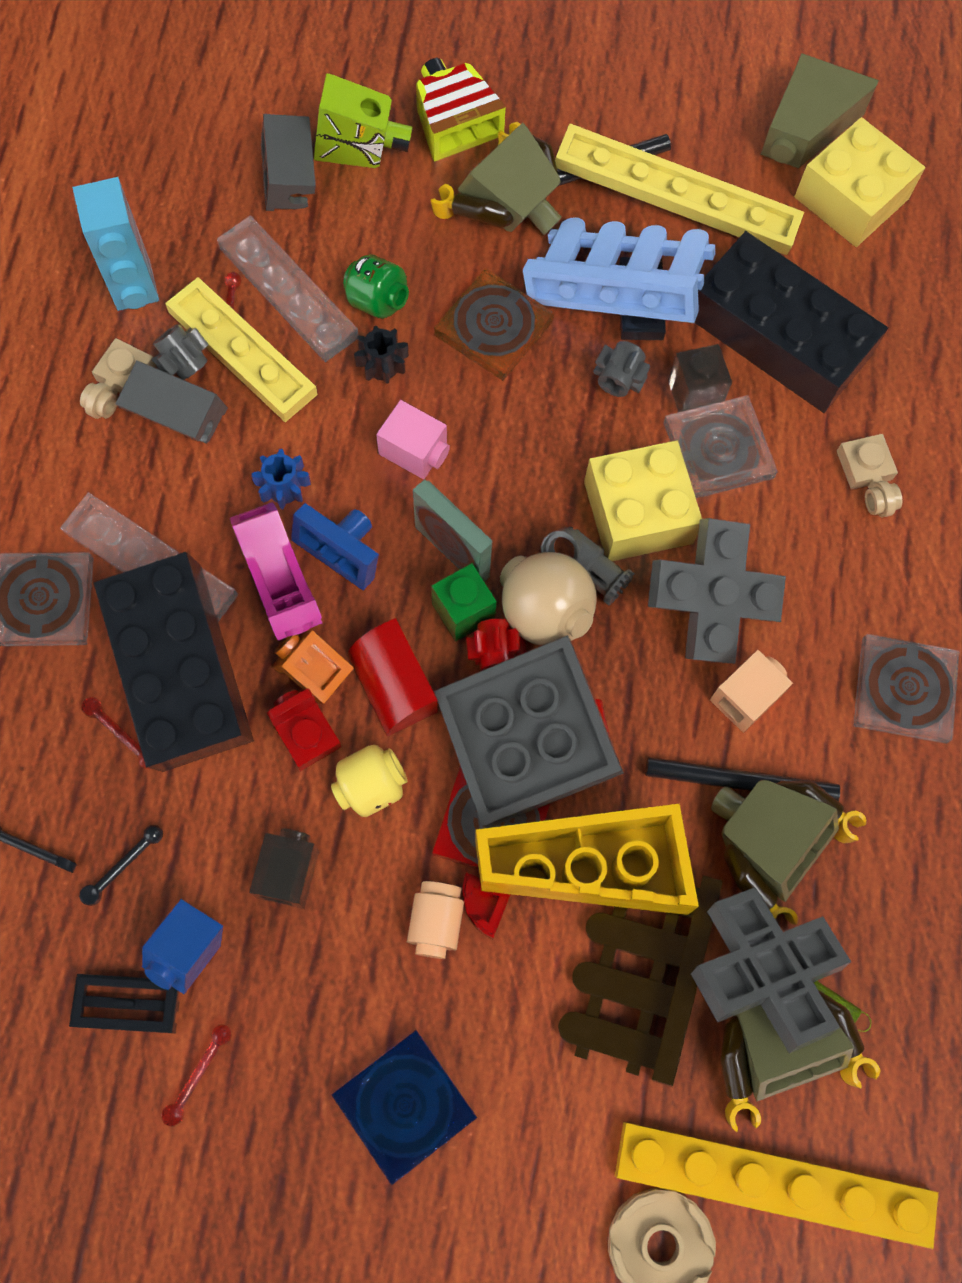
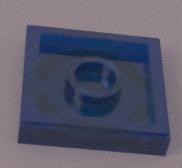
(404, 1107)

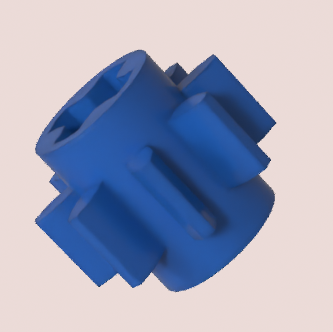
(279, 466)

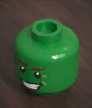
(376, 286)

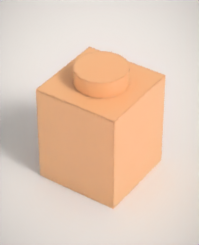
(751, 690)

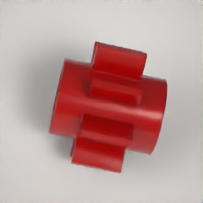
(494, 643)

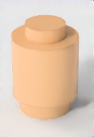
(435, 919)

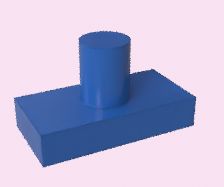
(337, 544)

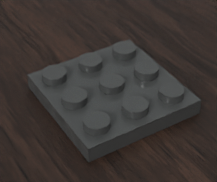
(528, 732)

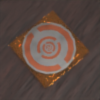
(494, 324)

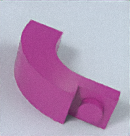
(276, 571)

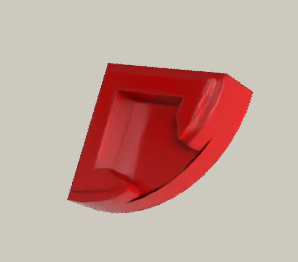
(483, 907)

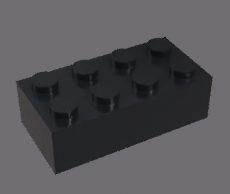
(786, 321)
(173, 662)

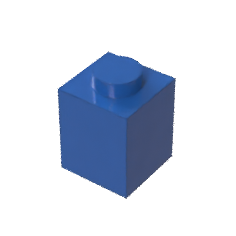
(181, 947)

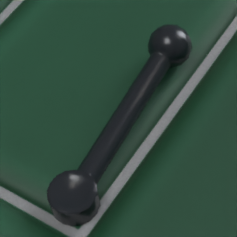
(37, 851)
(91, 894)

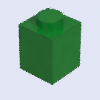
(463, 601)

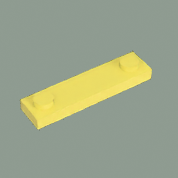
(242, 349)

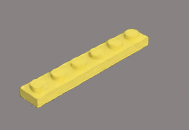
(677, 188)

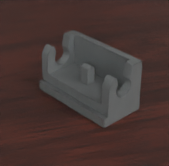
(287, 161)
(171, 402)

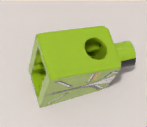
(356, 125)

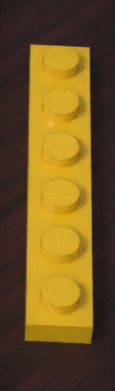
(777, 1185)

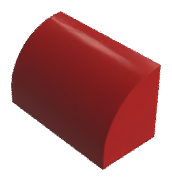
(392, 677)

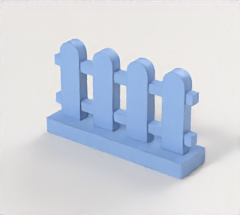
(619, 289)

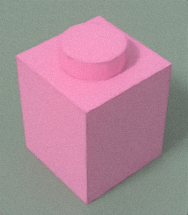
(413, 440)

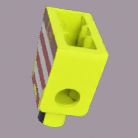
(456, 108)

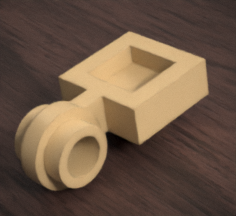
(112, 374)
(871, 465)

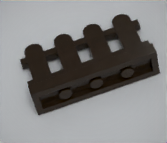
(640, 993)

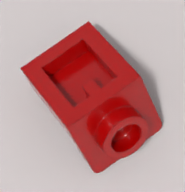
(303, 728)

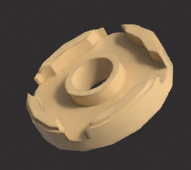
(657, 1211)

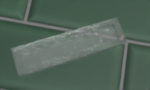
(288, 288)
(129, 545)

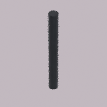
(720, 776)

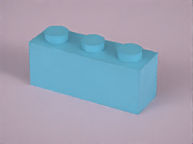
(116, 243)

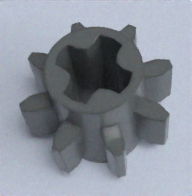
(180, 351)
(621, 368)

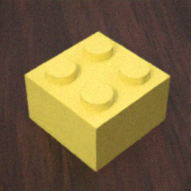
(858, 181)
(642, 500)

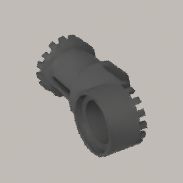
(605, 574)

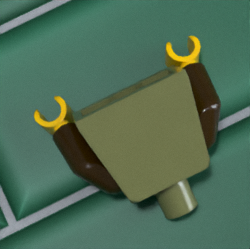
(507, 184)
(780, 835)
(759, 1063)

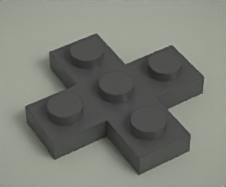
(716, 591)
(771, 969)

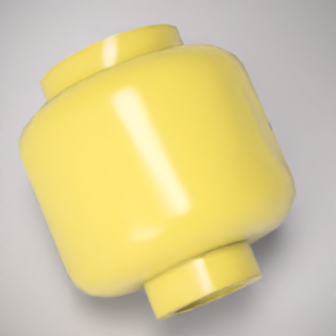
(369, 780)

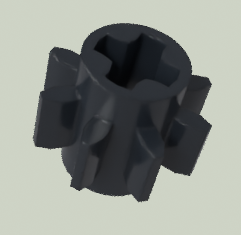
(381, 354)

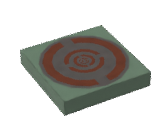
(451, 529)

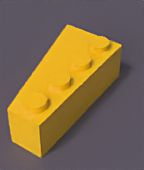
(594, 859)

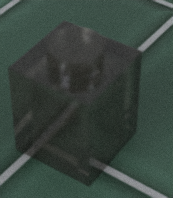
(699, 378)
(285, 868)

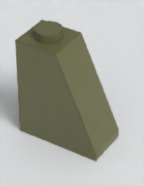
(816, 109)

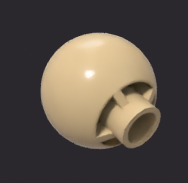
(547, 597)

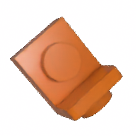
(311, 664)

